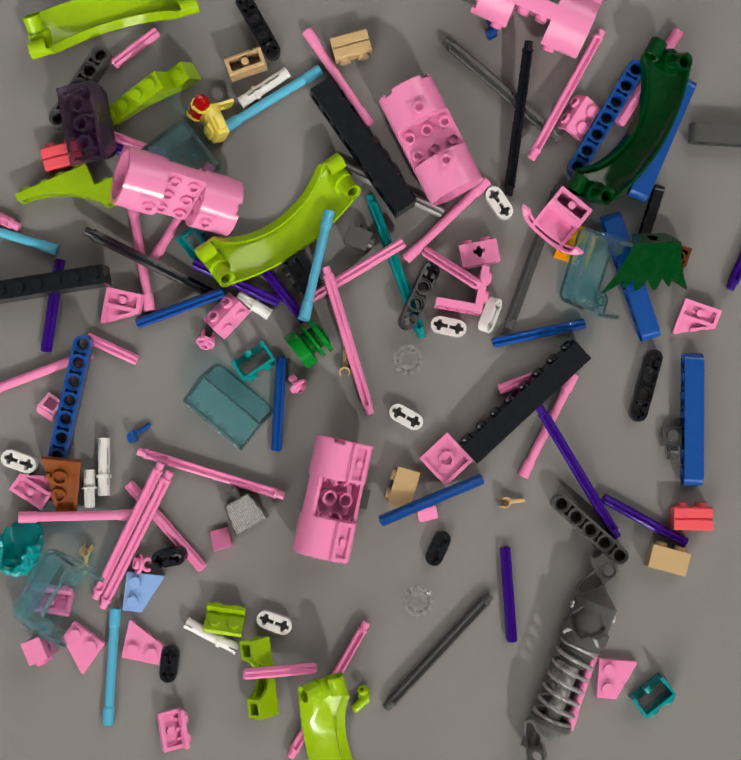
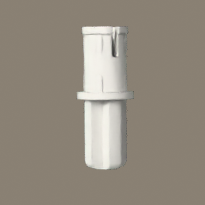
(254, 305)
(89, 488)

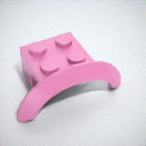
(559, 220)

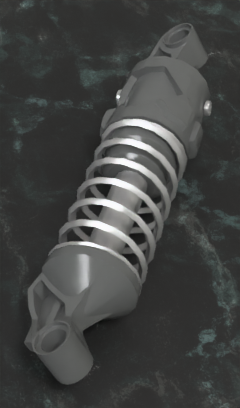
(582, 638)

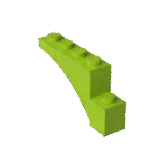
(152, 90)
(73, 183)

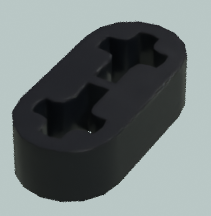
(434, 545)
(168, 553)
(165, 662)

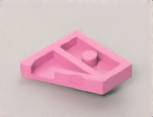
(120, 304)
(695, 317)
(33, 489)
(83, 645)
(141, 645)
(612, 676)

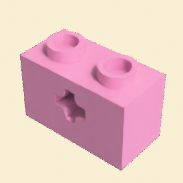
(470, 260)
(38, 650)

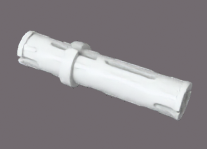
(263, 87)
(104, 467)
(218, 639)

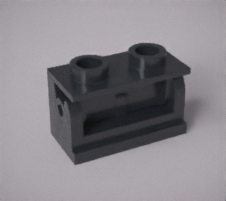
(298, 269)

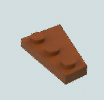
(63, 480)

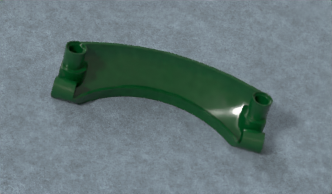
(662, 91)

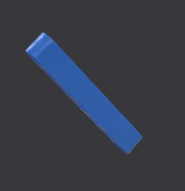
(607, 110)
(643, 185)
(637, 301)
(76, 391)
(692, 419)

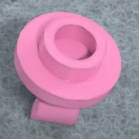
(206, 342)
(298, 386)
(138, 563)

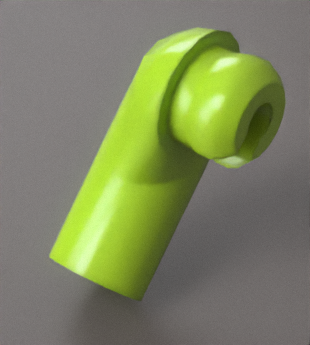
(363, 698)

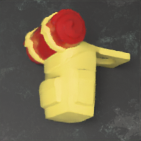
(210, 117)

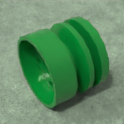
(308, 343)

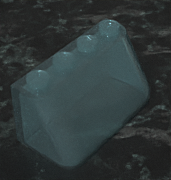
(228, 405)

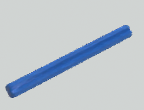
(431, 499)

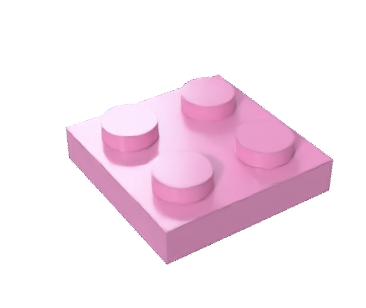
(446, 459)

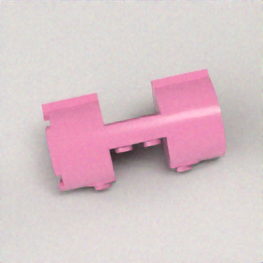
(567, 20)
(430, 140)
(155, 184)
(332, 499)

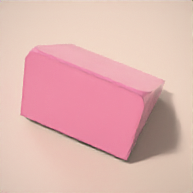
(48, 406)
(428, 514)
(221, 538)

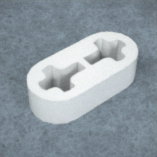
(502, 200)
(490, 314)
(449, 322)
(408, 412)
(18, 465)
(276, 617)

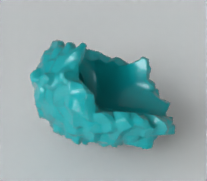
(20, 548)

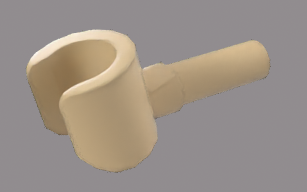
(344, 364)
(507, 501)
(84, 552)

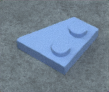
(139, 590)

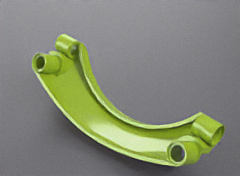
(80, 20)
(254, 253)
(323, 717)

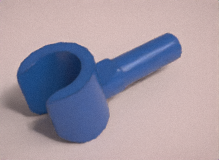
(491, 32)
(132, 436)

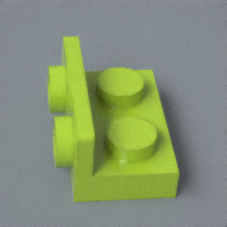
(224, 619)

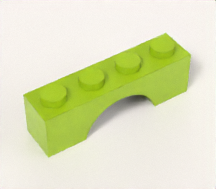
(263, 700)

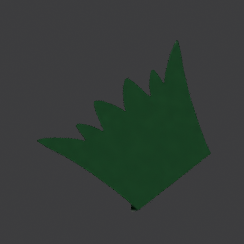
(651, 262)

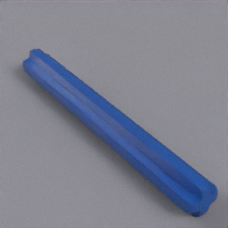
(180, 307)
(538, 333)
(278, 408)

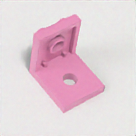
(480, 297)

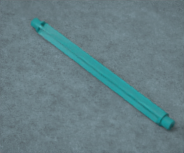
(394, 261)

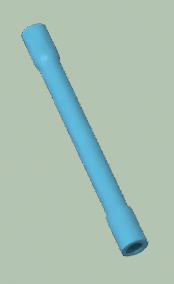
(305, 78)
(42, 245)
(307, 303)
(109, 708)

